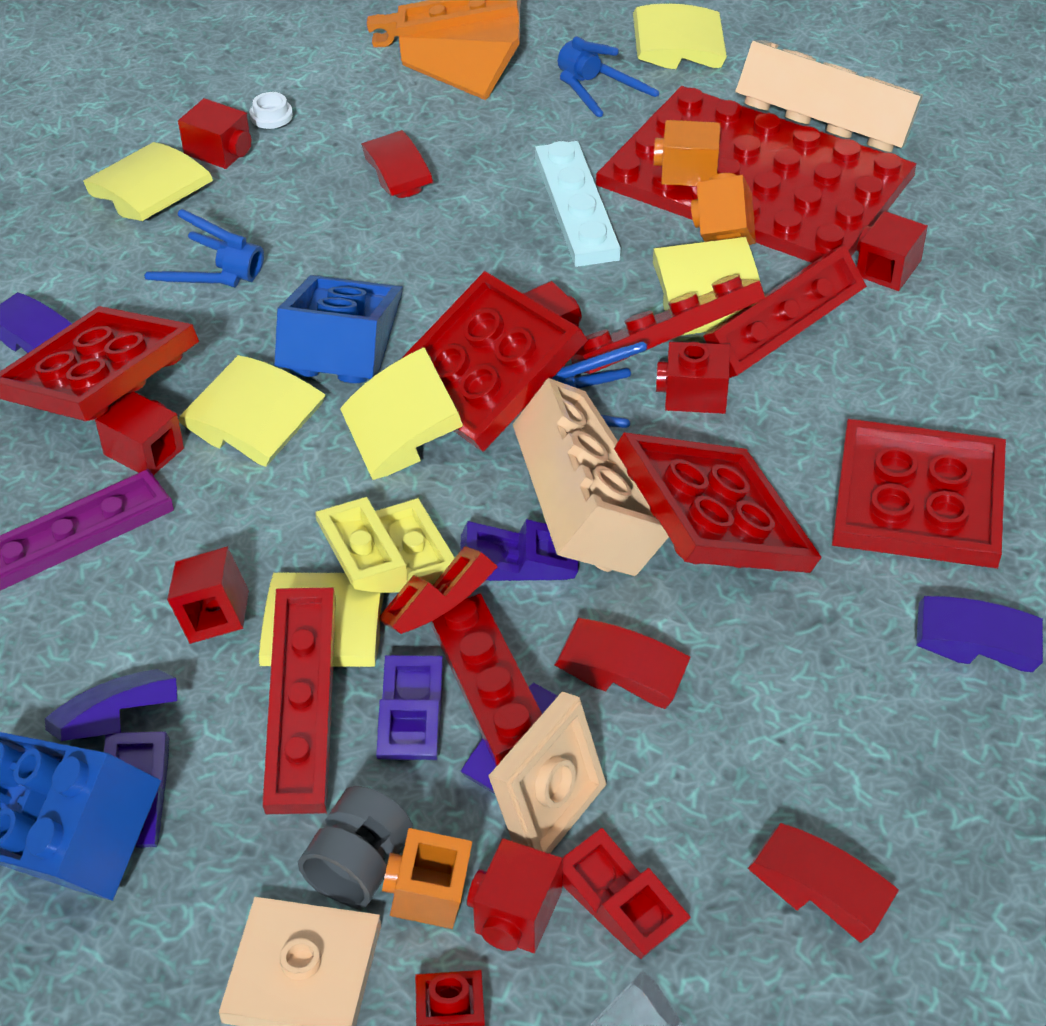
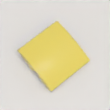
(676, 32)
(148, 181)
(698, 265)
(252, 409)
(398, 413)
(384, 545)
(355, 618)

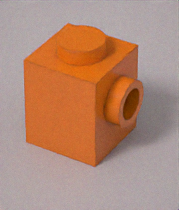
(687, 152)
(724, 208)
(428, 878)

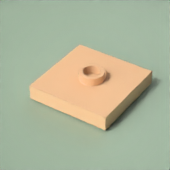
(549, 776)
(300, 966)

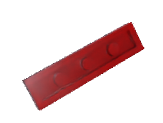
(788, 309)
(684, 315)
(487, 675)
(300, 702)

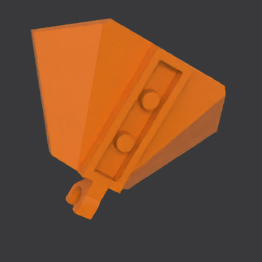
(454, 40)

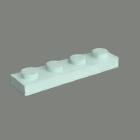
(577, 203)

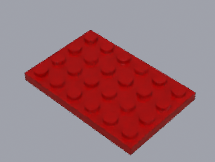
(804, 183)

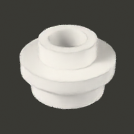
(270, 110)

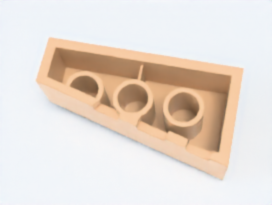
(828, 94)
(582, 483)

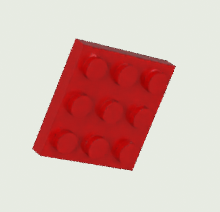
(496, 354)
(95, 362)
(921, 493)
(716, 504)

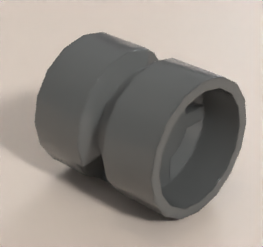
(353, 850)

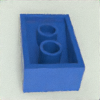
(336, 328)

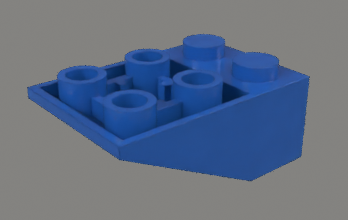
(70, 813)

